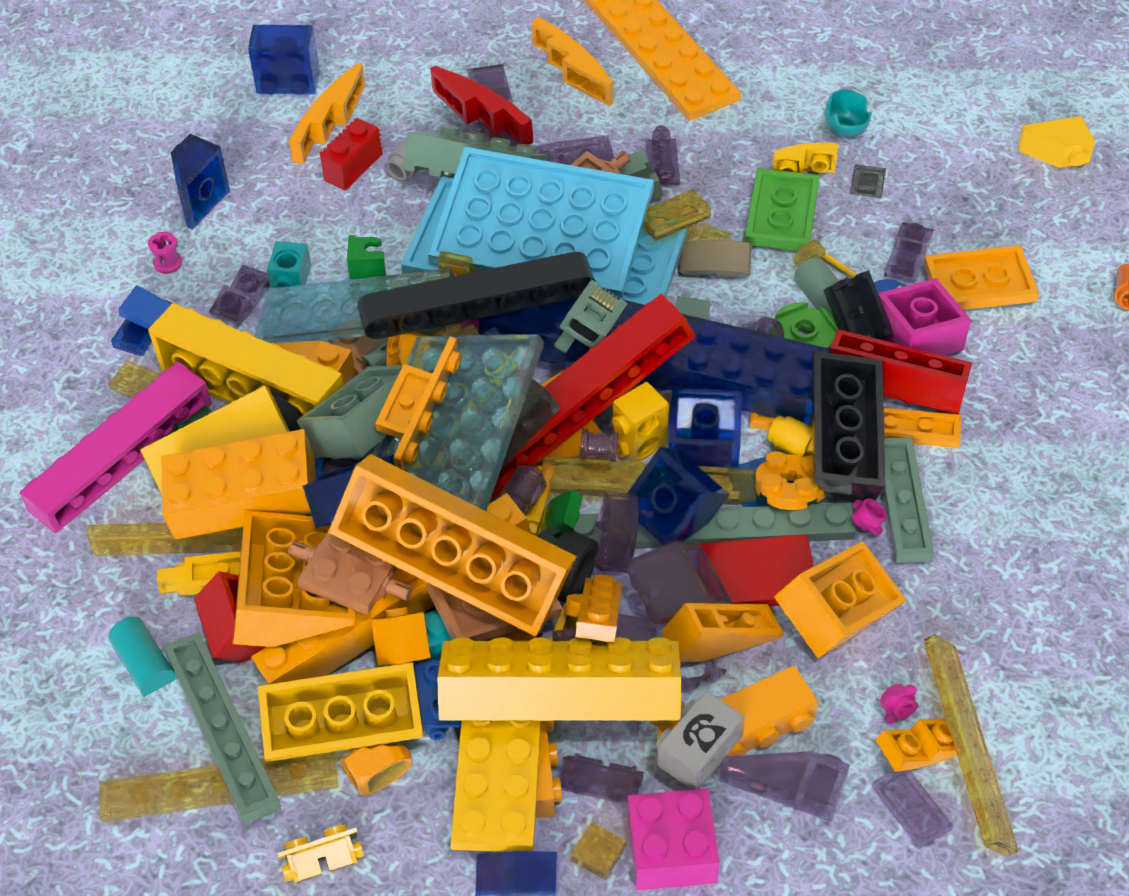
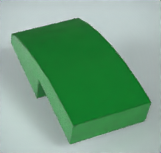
(559, 516)

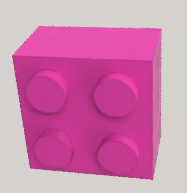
(925, 318)
(672, 839)

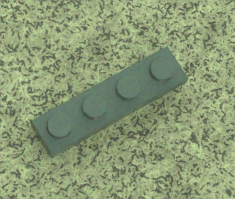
(906, 503)

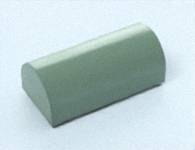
(812, 278)

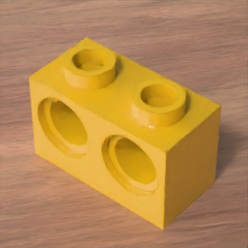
(640, 423)

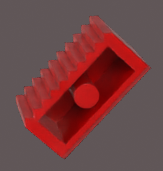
(351, 153)

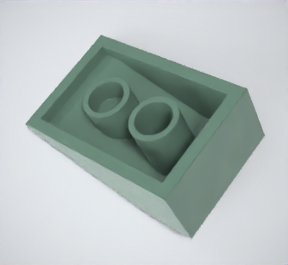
(347, 418)

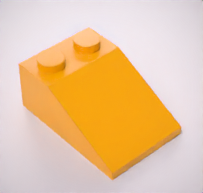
(839, 598)

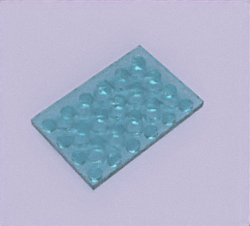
(477, 413)

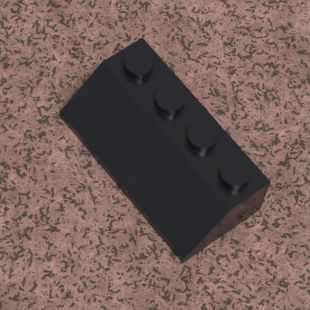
(848, 426)

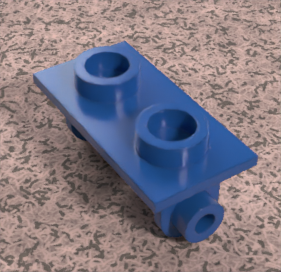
(427, 690)

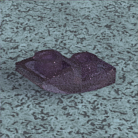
(908, 252)
(243, 295)
(619, 525)

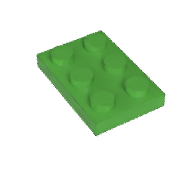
(782, 209)

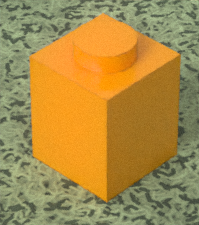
(400, 637)

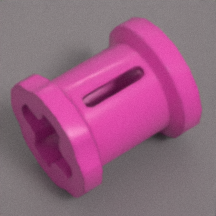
(165, 252)

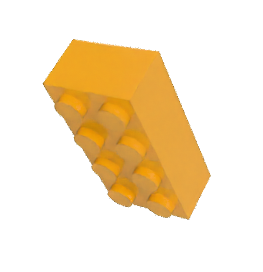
(215, 484)

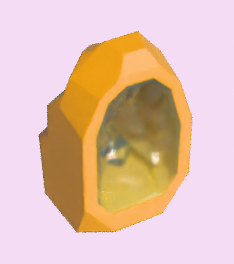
(376, 766)

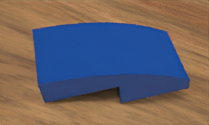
(142, 307)

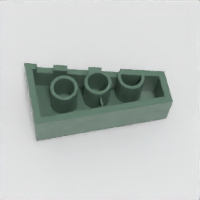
(443, 148)

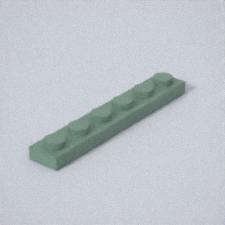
(222, 728)

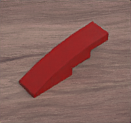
(476, 101)

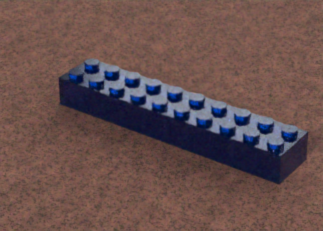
(765, 367)

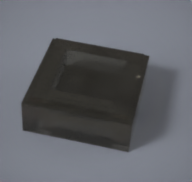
(868, 181)

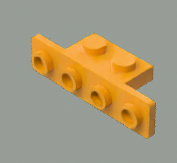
(411, 403)

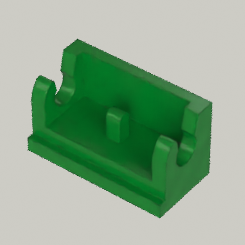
(363, 262)

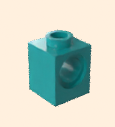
(289, 264)

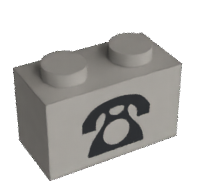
(699, 740)

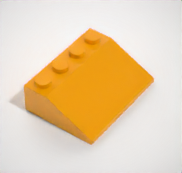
(268, 597)

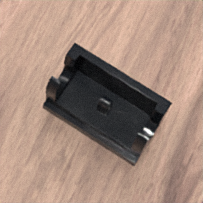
(858, 306)

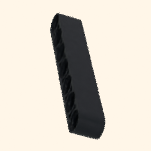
(474, 295)

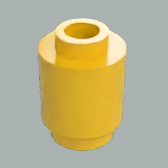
(791, 436)

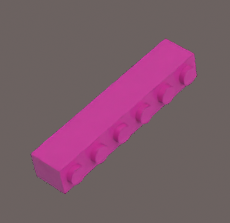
(113, 447)

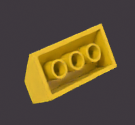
(339, 712)

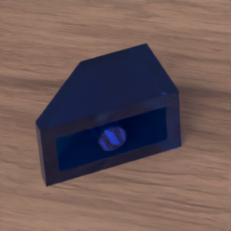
(517, 873)

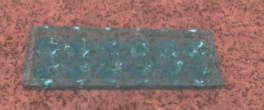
(327, 308)

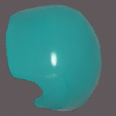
(847, 113)

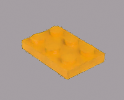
(984, 276)

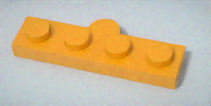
(596, 608)

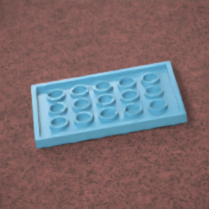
(531, 209)

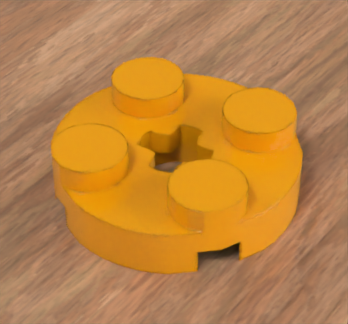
(778, 469)

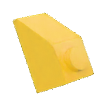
(1058, 141)

